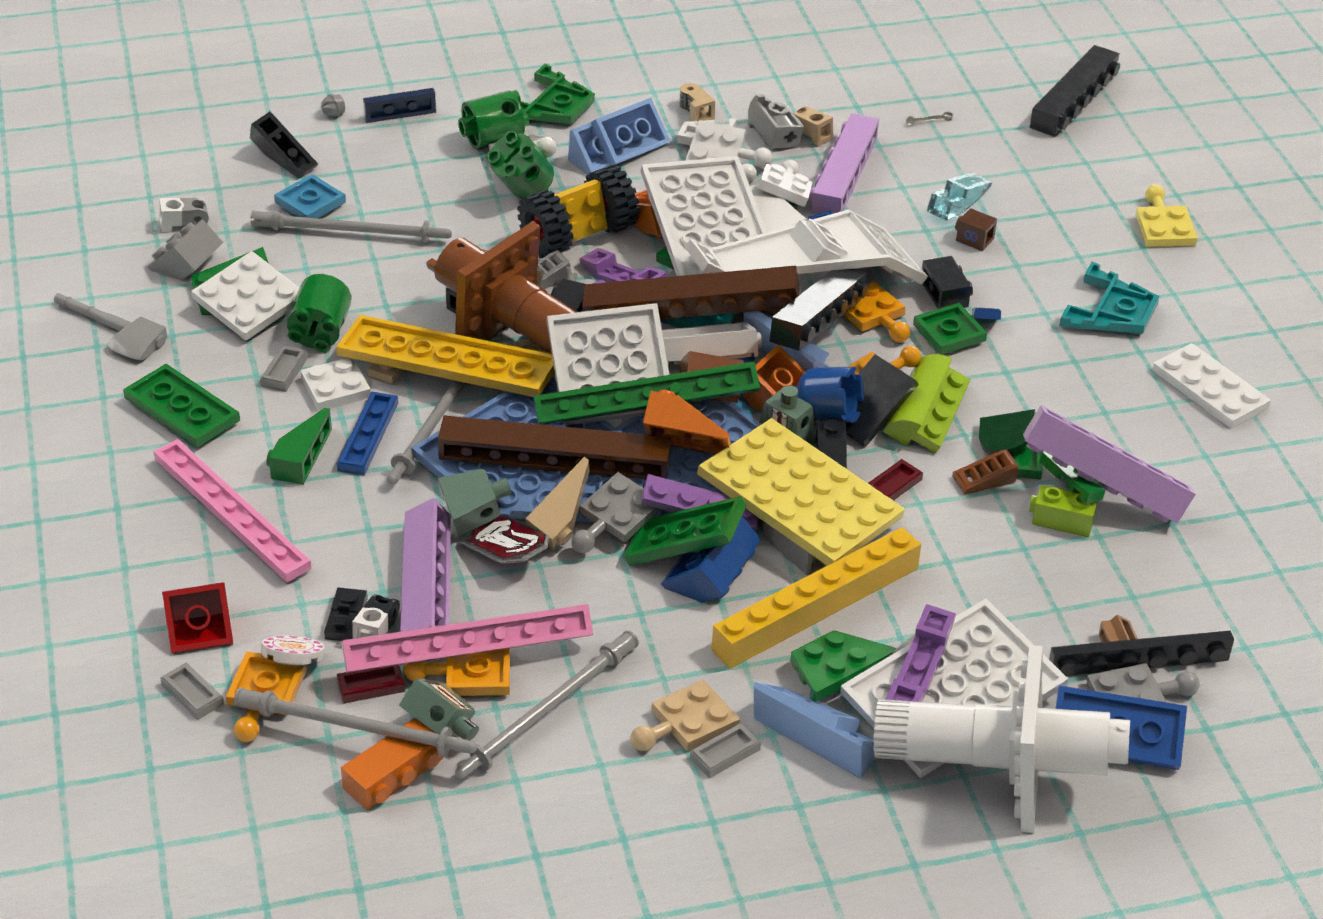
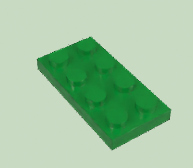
(181, 405)
(686, 531)

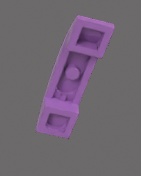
(604, 266)
(923, 656)

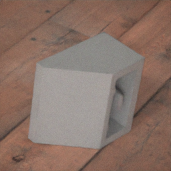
(185, 251)

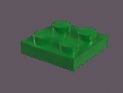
(949, 328)

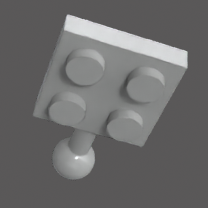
(614, 509)
(1139, 683)

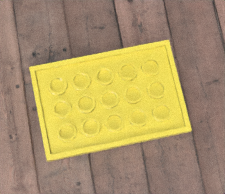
(801, 492)

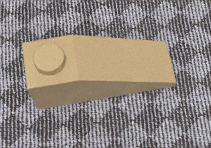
(560, 508)

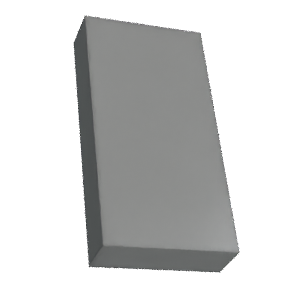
(283, 368)
(192, 691)
(725, 750)

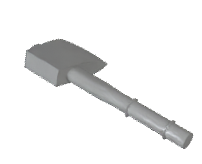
(134, 338)

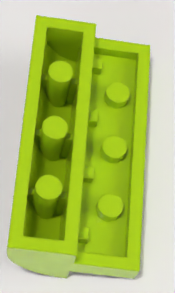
(931, 406)

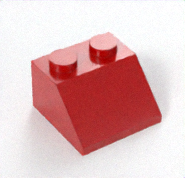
(197, 617)

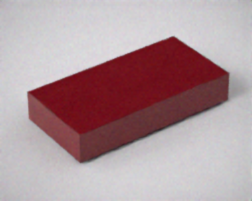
(897, 479)
(370, 683)

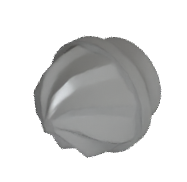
(333, 105)

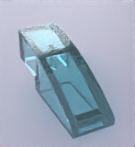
(958, 195)

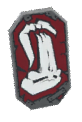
(506, 540)

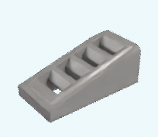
(554, 268)

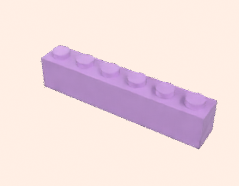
(844, 164)
(1108, 464)
(426, 567)

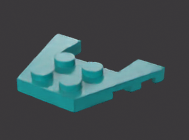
(1121, 308)

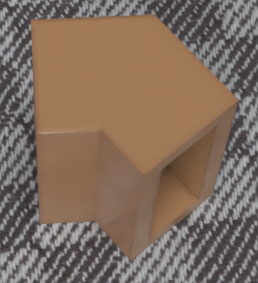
(1116, 630)

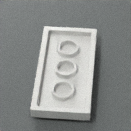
(1211, 385)

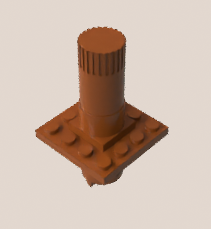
(498, 287)

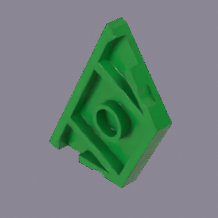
(835, 660)

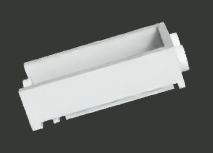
(722, 340)

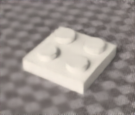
(335, 383)

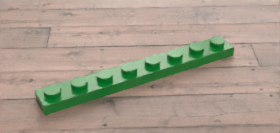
(635, 394)

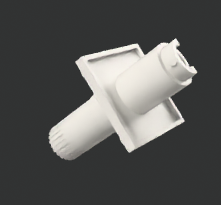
(1005, 737)

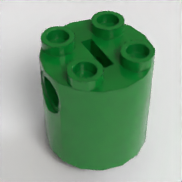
(491, 117)
(520, 165)
(319, 312)

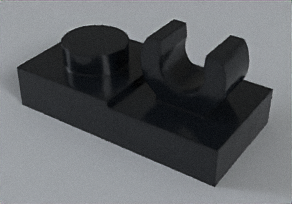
(343, 611)

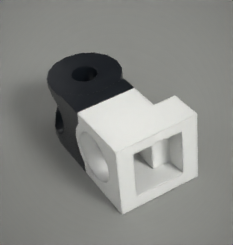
(375, 617)

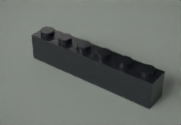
(1074, 90)
(818, 308)

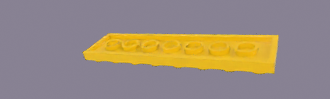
(447, 355)

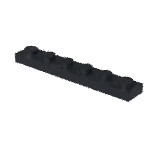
(1154, 651)

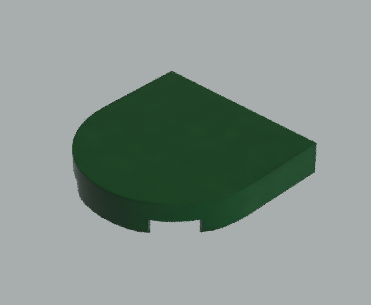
(1005, 431)

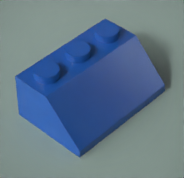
(712, 569)

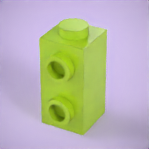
(1062, 511)

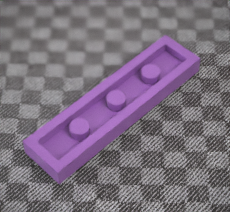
(677, 496)

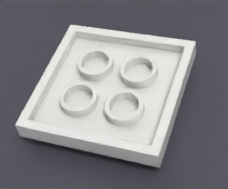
(247, 295)

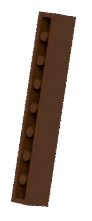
(700, 293)
(553, 447)

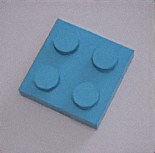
(310, 198)

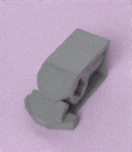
(774, 122)

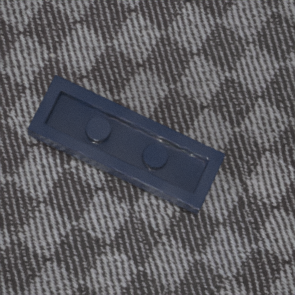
(399, 105)

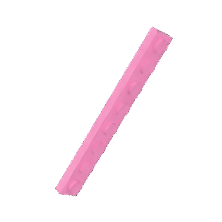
(233, 510)
(466, 638)

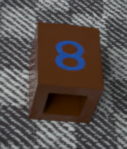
(976, 229)

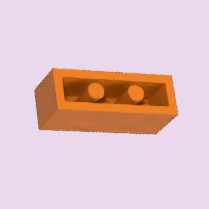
(387, 767)

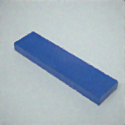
(367, 433)

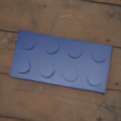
(1155, 726)

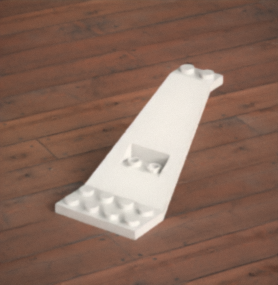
(816, 245)

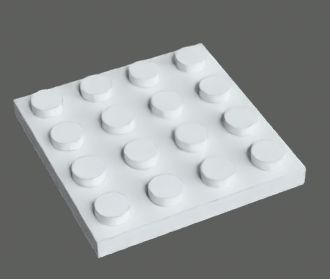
(607, 349)

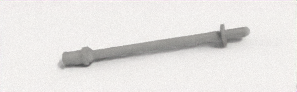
(278, 220)
(403, 462)
(610, 654)
(268, 703)

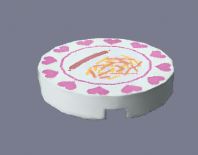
(292, 650)

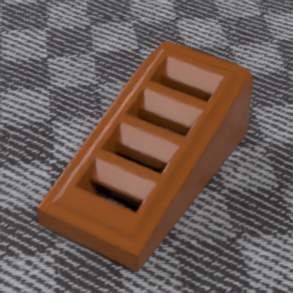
(996, 469)

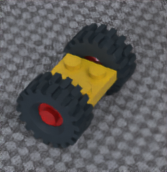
(599, 204)

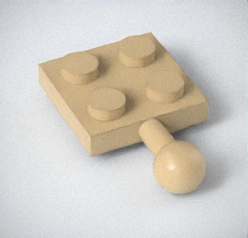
(689, 715)

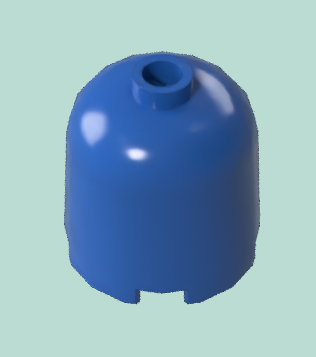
(832, 392)

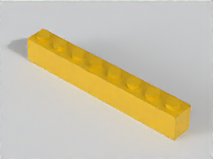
(815, 597)

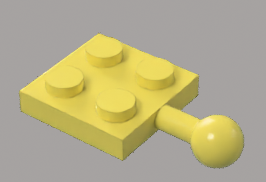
(1164, 224)

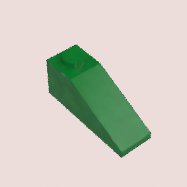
(299, 449)

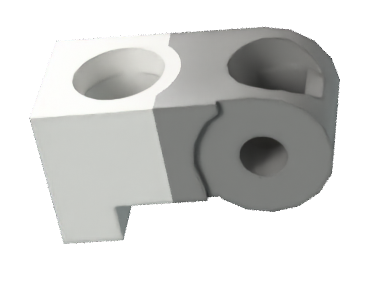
(181, 212)

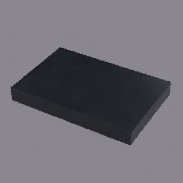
(884, 393)

